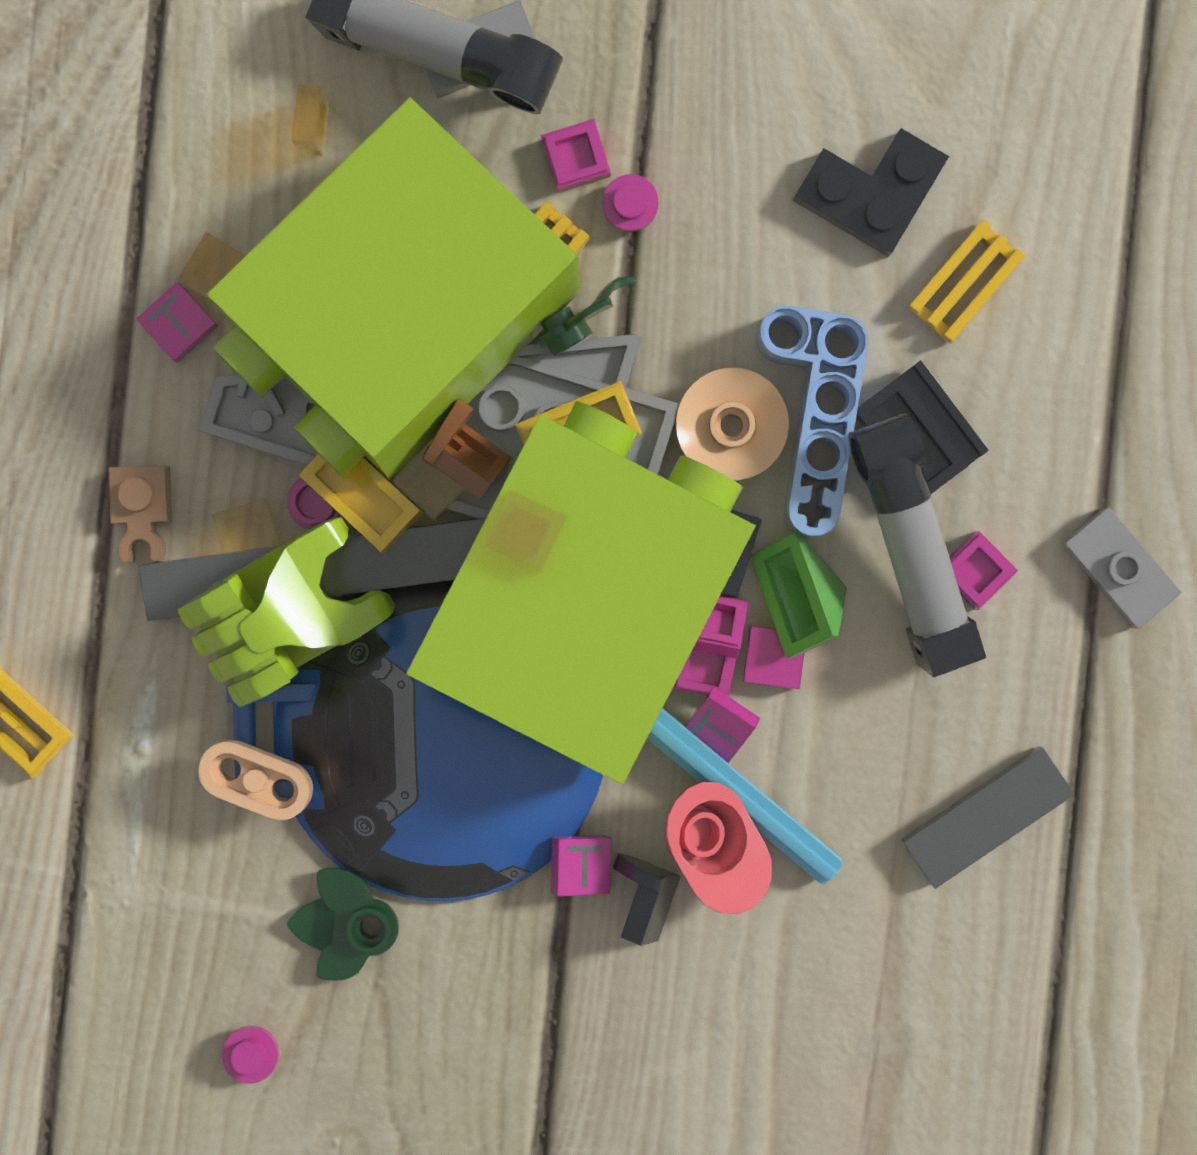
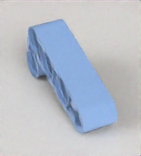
(813, 423)

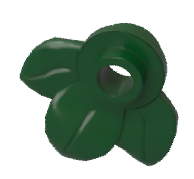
(568, 329)
(336, 924)

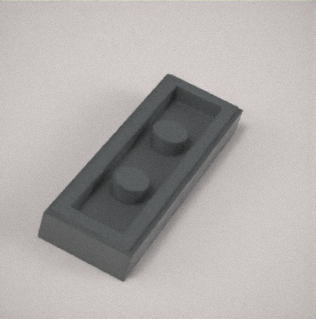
(987, 817)

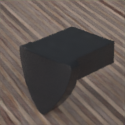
(650, 901)

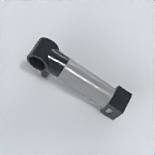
(510, 68)
(891, 464)

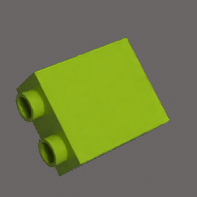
(393, 293)
(614, 614)

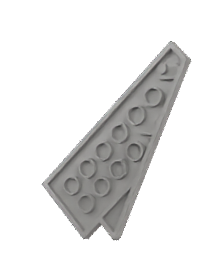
(522, 390)

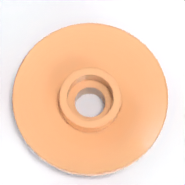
(736, 394)

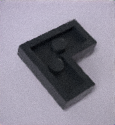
(874, 206)

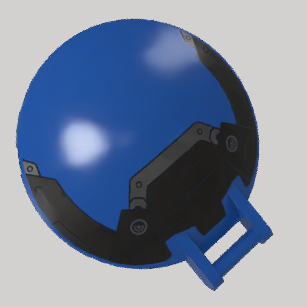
(410, 779)

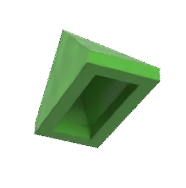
(800, 593)

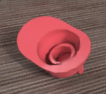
(718, 848)

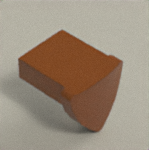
(465, 453)

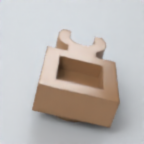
(140, 499)

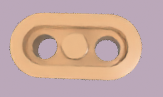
(257, 780)

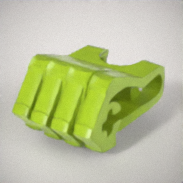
(277, 616)

